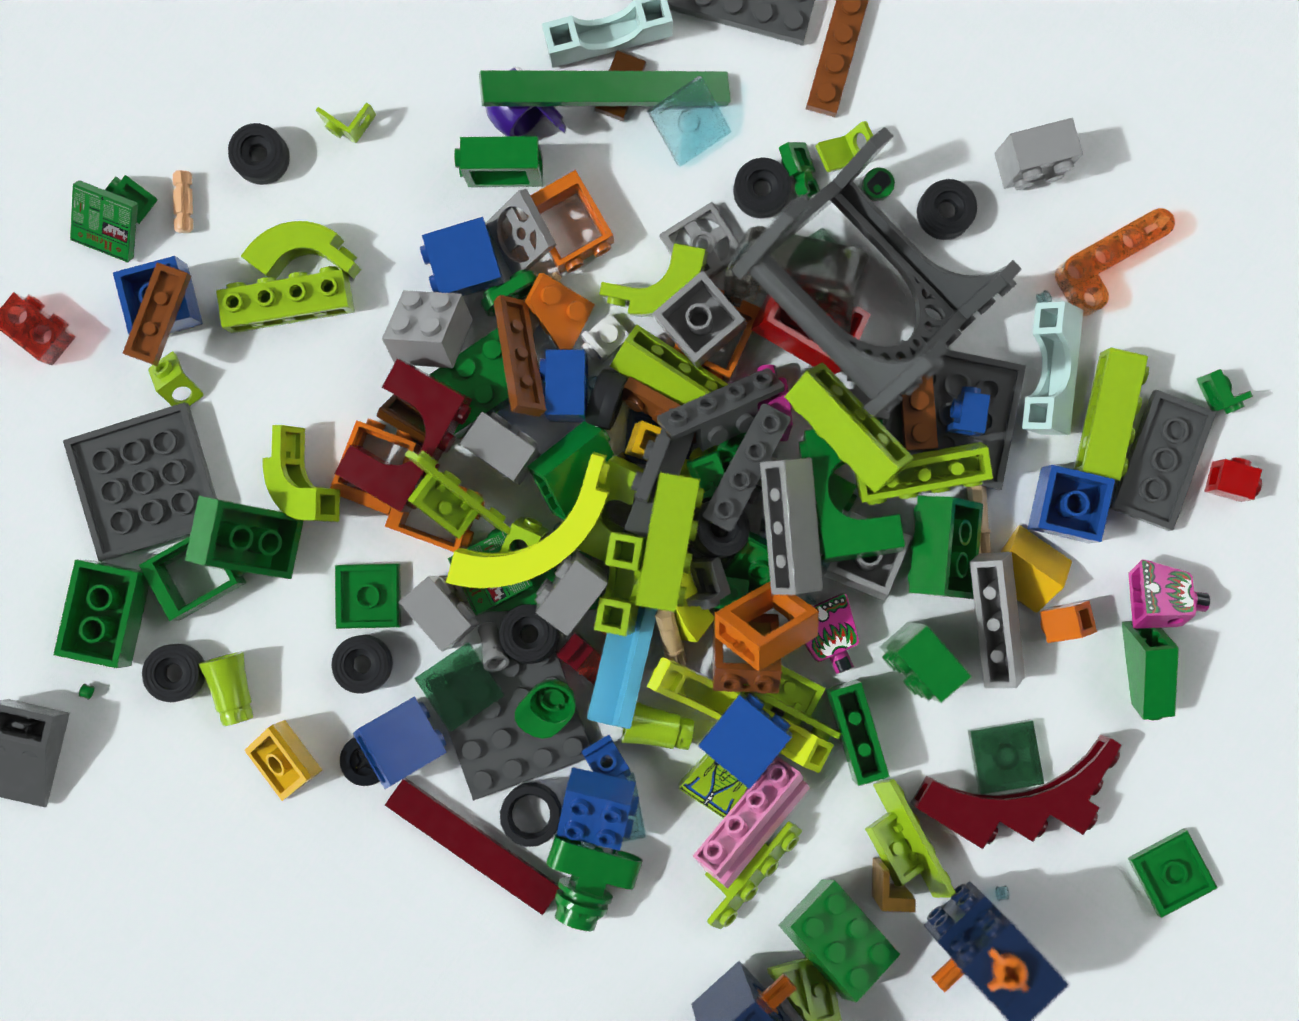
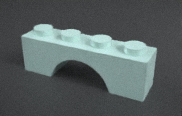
(579, 39)
(1058, 334)

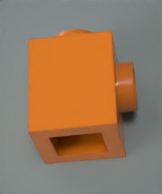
(1068, 622)

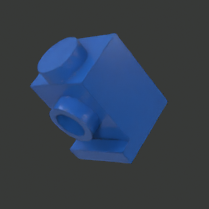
(969, 412)
(602, 751)

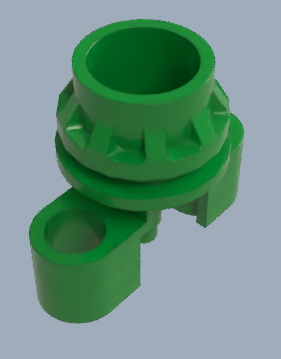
(583, 896)

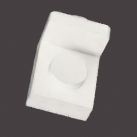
(604, 338)

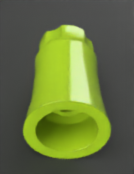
(228, 687)
(658, 728)

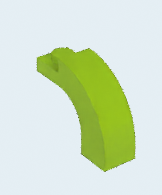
(287, 241)
(684, 266)
(289, 482)

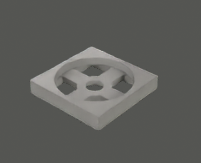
(710, 213)
(534, 223)

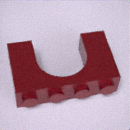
(441, 412)

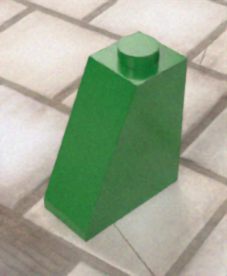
(563, 467)
(1151, 671)

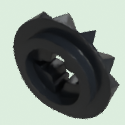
(350, 761)

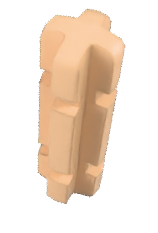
(182, 201)

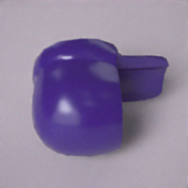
(522, 119)

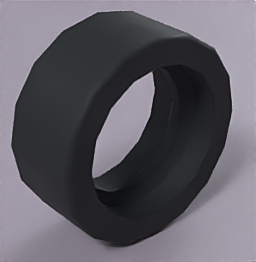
(521, 837)

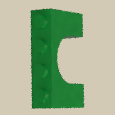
(840, 535)

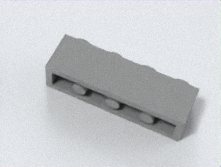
(791, 526)
(997, 620)

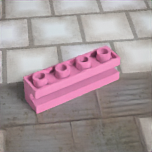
(751, 822)

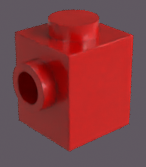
(1234, 479)

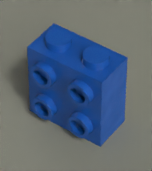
(461, 258)
(746, 739)
(400, 742)
(597, 809)

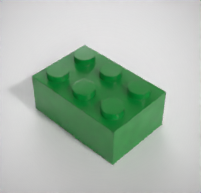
(479, 376)
(243, 538)
(944, 545)
(102, 614)
(925, 662)
(839, 940)

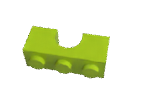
(619, 483)
(617, 606)

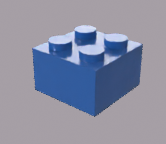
(132, 285)
(565, 385)
(1071, 504)

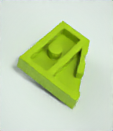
(814, 995)

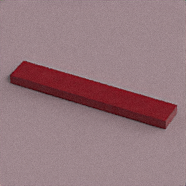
(473, 845)

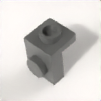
(709, 582)

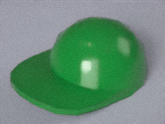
(546, 709)

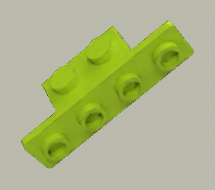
(446, 502)
(798, 700)
(904, 844)
(746, 884)

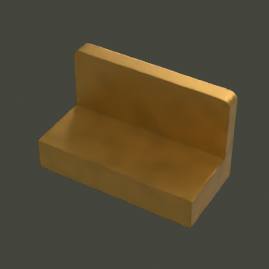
(888, 895)

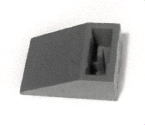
(29, 750)

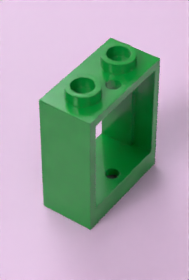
(500, 161)
(166, 590)

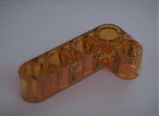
(1115, 252)

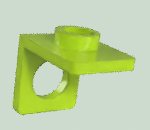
(352, 132)
(839, 151)
(170, 376)
(525, 529)

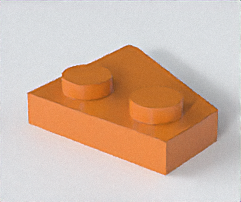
(559, 310)

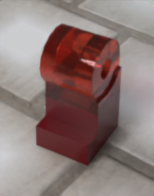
(581, 657)

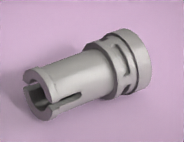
(493, 654)

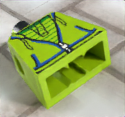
(712, 786)

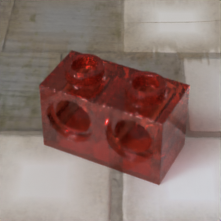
(32, 331)

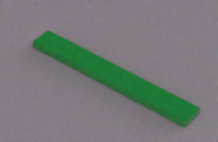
(592, 87)

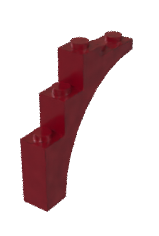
(1025, 812)

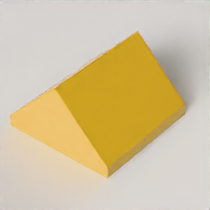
(1037, 567)
(282, 759)

